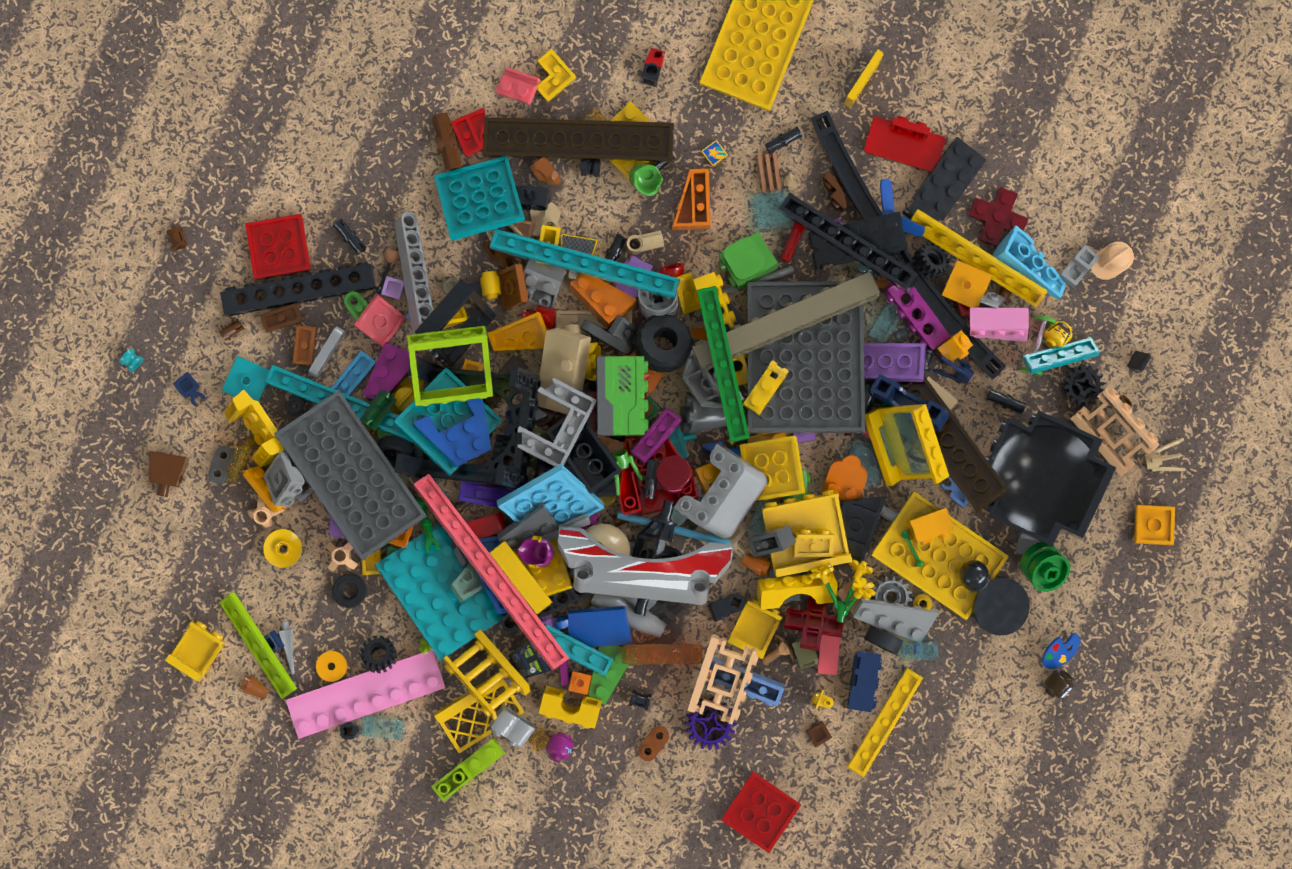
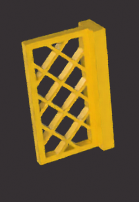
(463, 702)

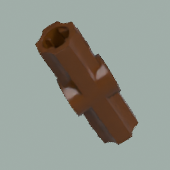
(446, 142)

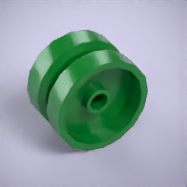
(1044, 567)

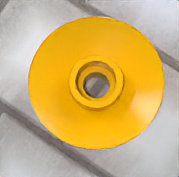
(273, 544)

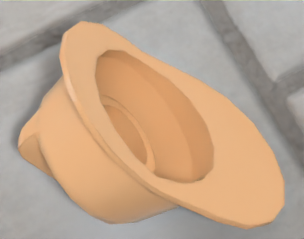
(1113, 260)

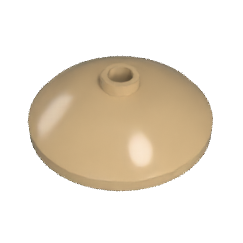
(610, 537)

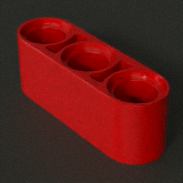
(487, 526)

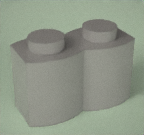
(512, 726)

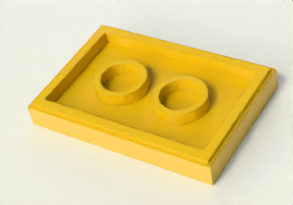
(863, 79)

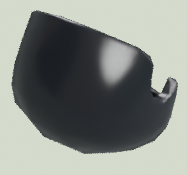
(974, 575)

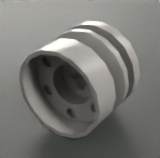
(650, 308)

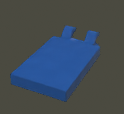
(597, 626)

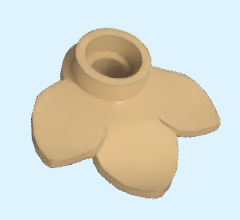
(546, 217)

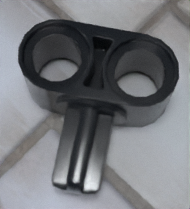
(533, 197)

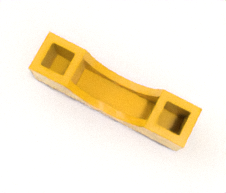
(774, 591)

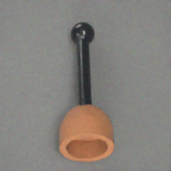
(391, 257)

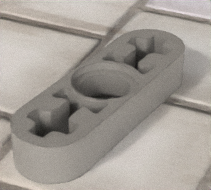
(326, 352)

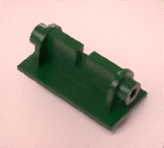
(378, 409)

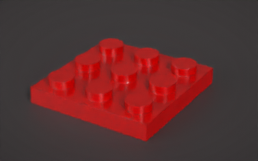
(278, 246)
(760, 812)

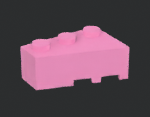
(1000, 323)

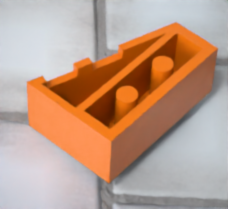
(694, 205)
(602, 299)

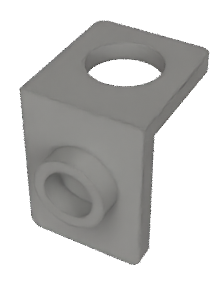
(993, 300)

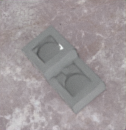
(1079, 266)

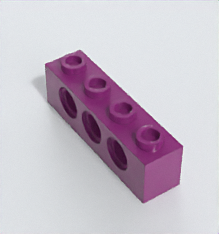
(937, 332)

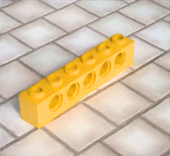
(729, 317)

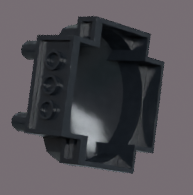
(1049, 478)

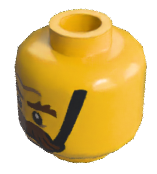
(1058, 334)

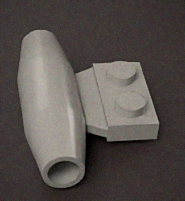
(646, 624)

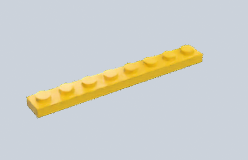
(980, 259)

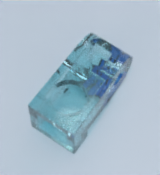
(920, 651)

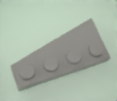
(897, 618)

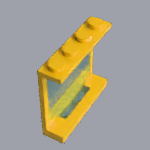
(906, 444)

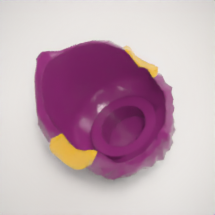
(536, 552)

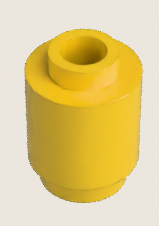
(490, 285)

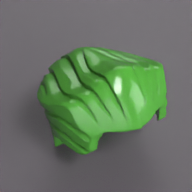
(646, 179)

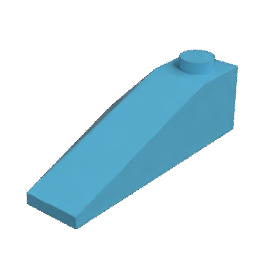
(1020, 254)

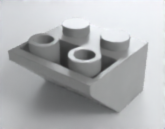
(543, 283)

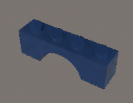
(894, 395)

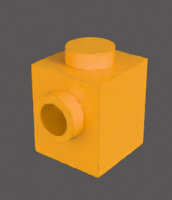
(955, 346)

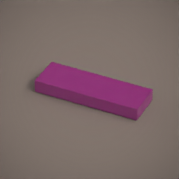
(656, 436)

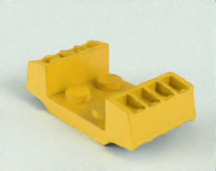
(260, 425)

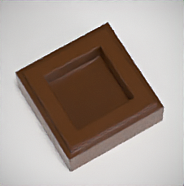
(819, 734)

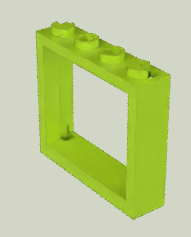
(447, 339)

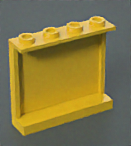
(808, 513)

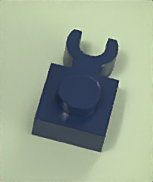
(187, 387)

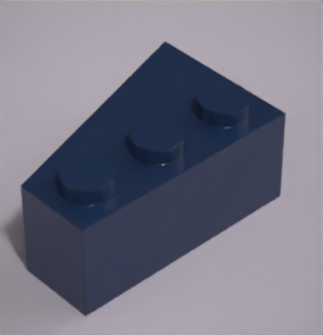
(864, 681)

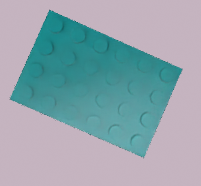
(424, 591)

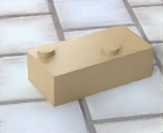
(565, 360)

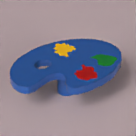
(1057, 653)

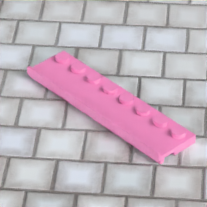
(365, 694)

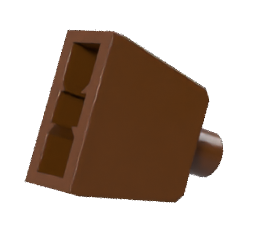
(166, 471)

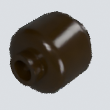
(1058, 683)

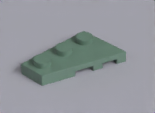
(466, 583)

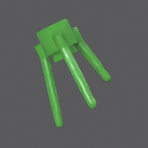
(623, 460)

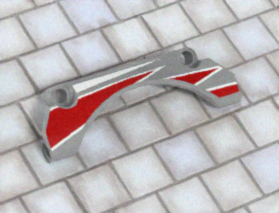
(668, 579)

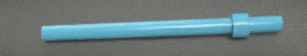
(677, 530)

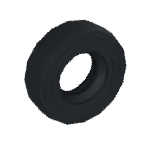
(349, 602)

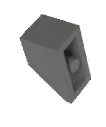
(772, 541)

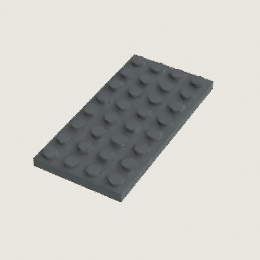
(350, 475)

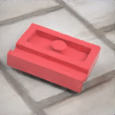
(517, 86)

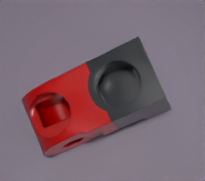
(652, 67)

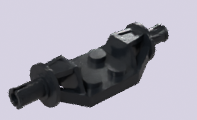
(653, 546)

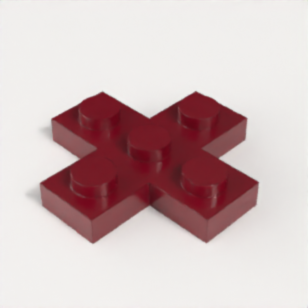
(997, 216)
(813, 624)

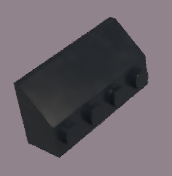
(589, 458)

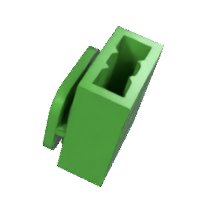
(747, 261)

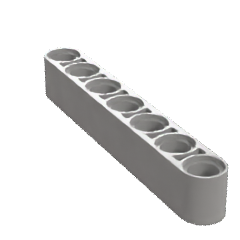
(414, 268)

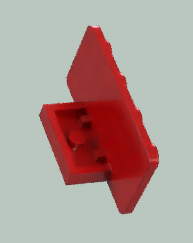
(904, 142)

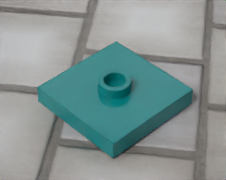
(247, 377)

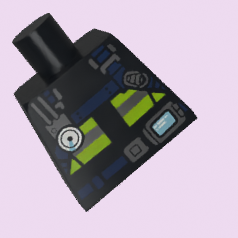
(528, 661)

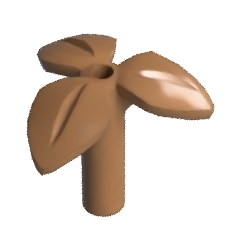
(783, 649)

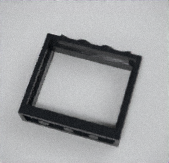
(446, 311)

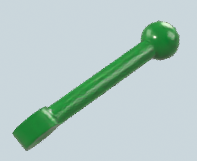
(904, 534)

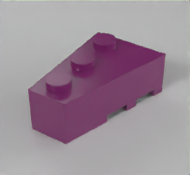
(389, 371)

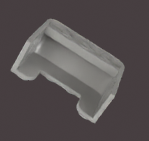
(728, 497)

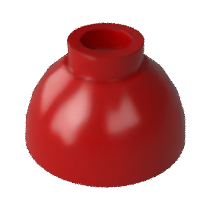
(673, 270)

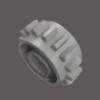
(895, 587)

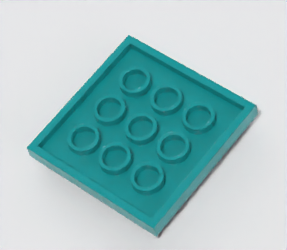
(479, 198)
(443, 417)

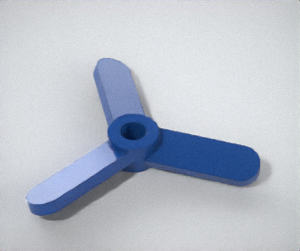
(888, 207)

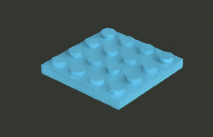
(559, 491)

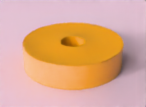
(340, 666)

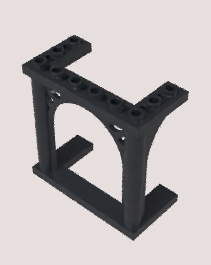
(511, 477)

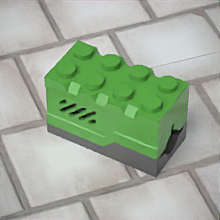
(621, 395)

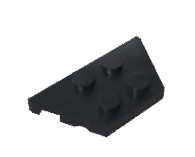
(859, 522)

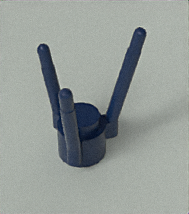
(962, 373)

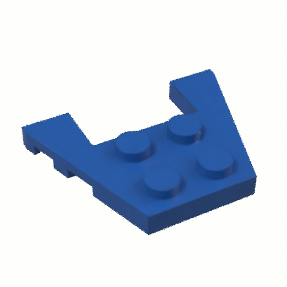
(462, 441)

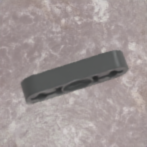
(605, 337)

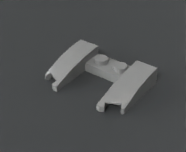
(580, 409)

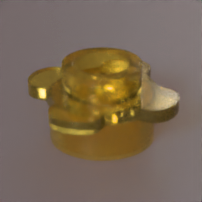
(538, 744)

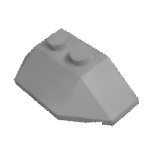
(702, 384)

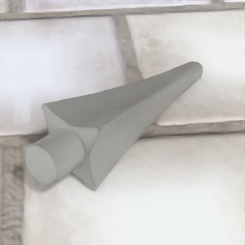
(286, 636)

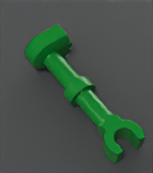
(426, 525)

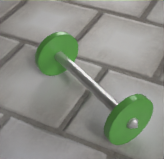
(1044, 320)

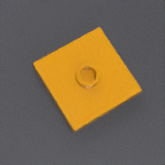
(967, 285)
(1154, 525)

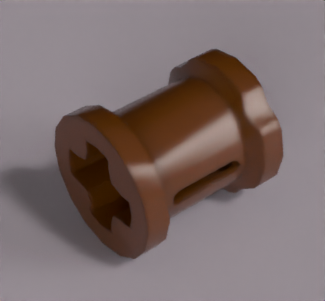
(177, 238)

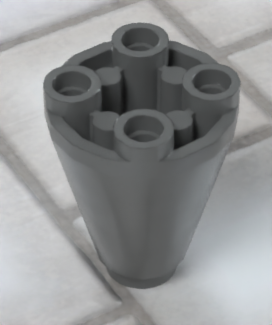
(700, 418)

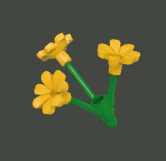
(859, 585)

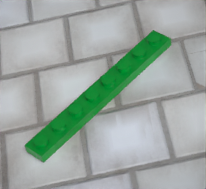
(723, 364)

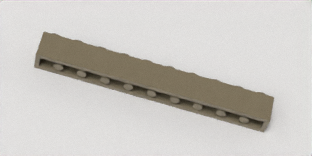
(793, 317)

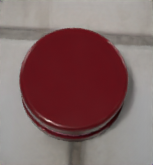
(674, 474)

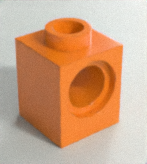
(580, 683)

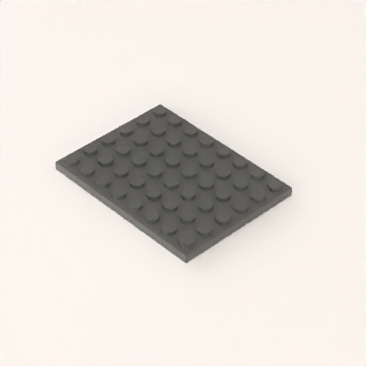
(824, 365)

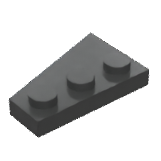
(534, 524)

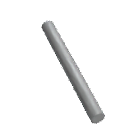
(772, 276)

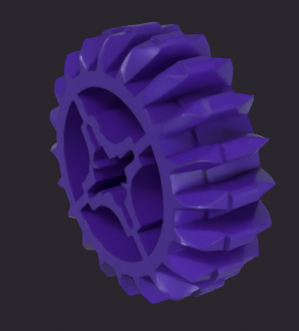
(726, 729)

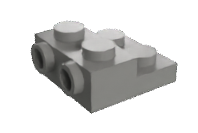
(283, 480)

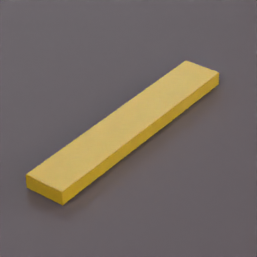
(885, 722)

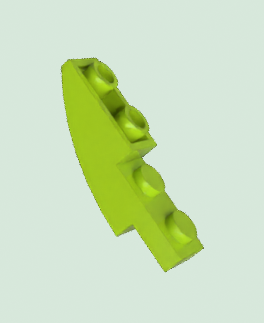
(468, 769)

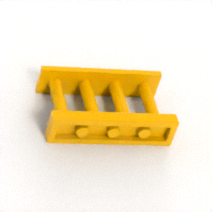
(494, 657)

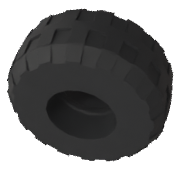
(672, 329)

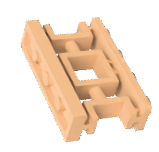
(1128, 421)
(708, 674)

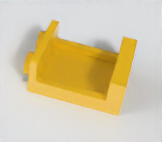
(755, 628)
(196, 651)

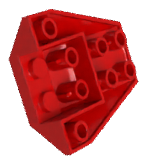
(632, 488)

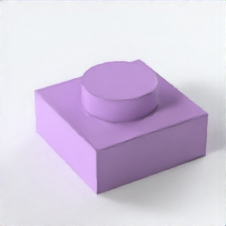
(393, 288)

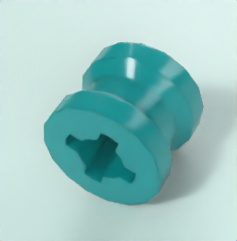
(131, 360)

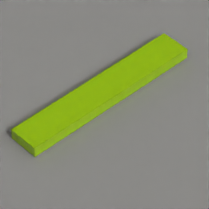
(258, 645)

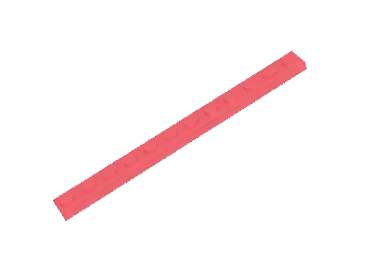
(490, 572)

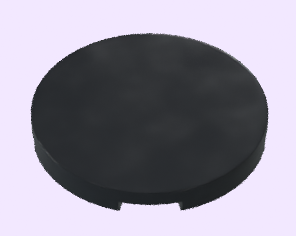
(1001, 606)

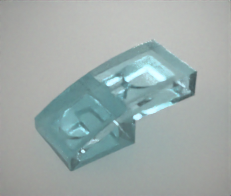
(383, 728)

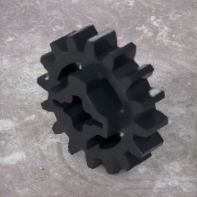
(1086, 377)

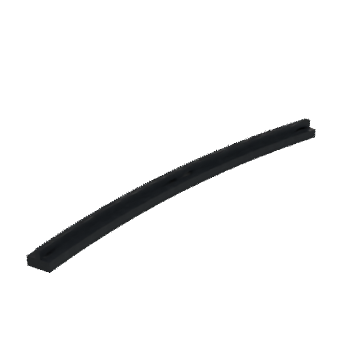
(867, 208)

